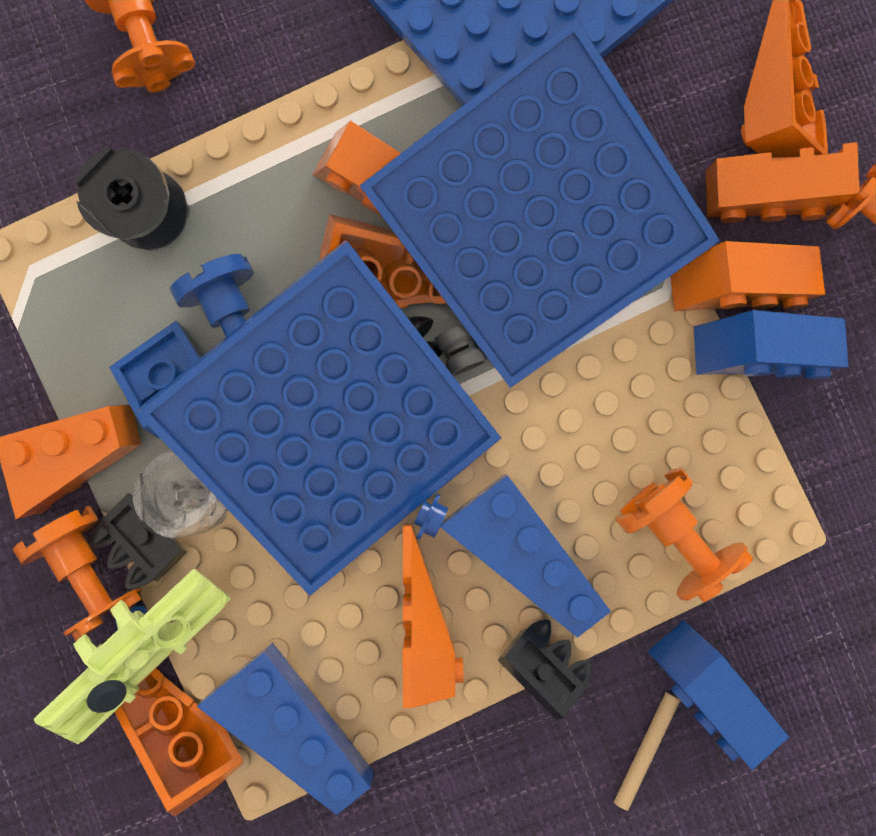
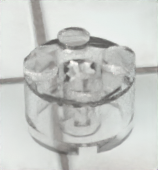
(159, 503)

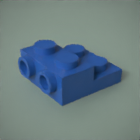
(154, 366)

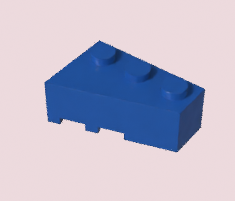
(771, 344)
(719, 694)

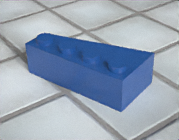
(519, 547)
(289, 728)

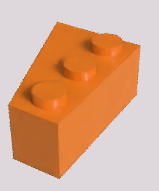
(352, 159)
(781, 185)
(749, 277)
(63, 454)

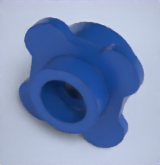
(430, 518)

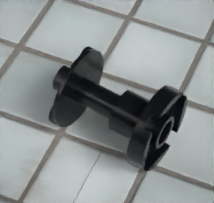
(131, 199)

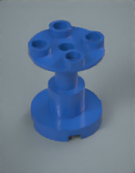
(217, 291)

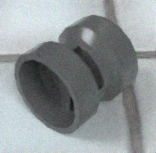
(455, 341)

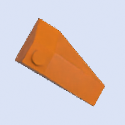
(780, 98)
(384, 257)
(428, 647)
(177, 743)

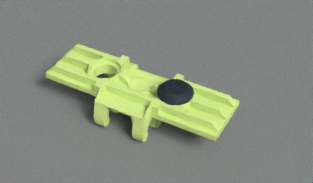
(130, 655)

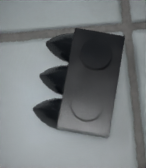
(135, 542)
(545, 669)

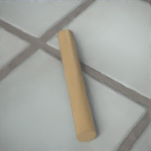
(646, 751)

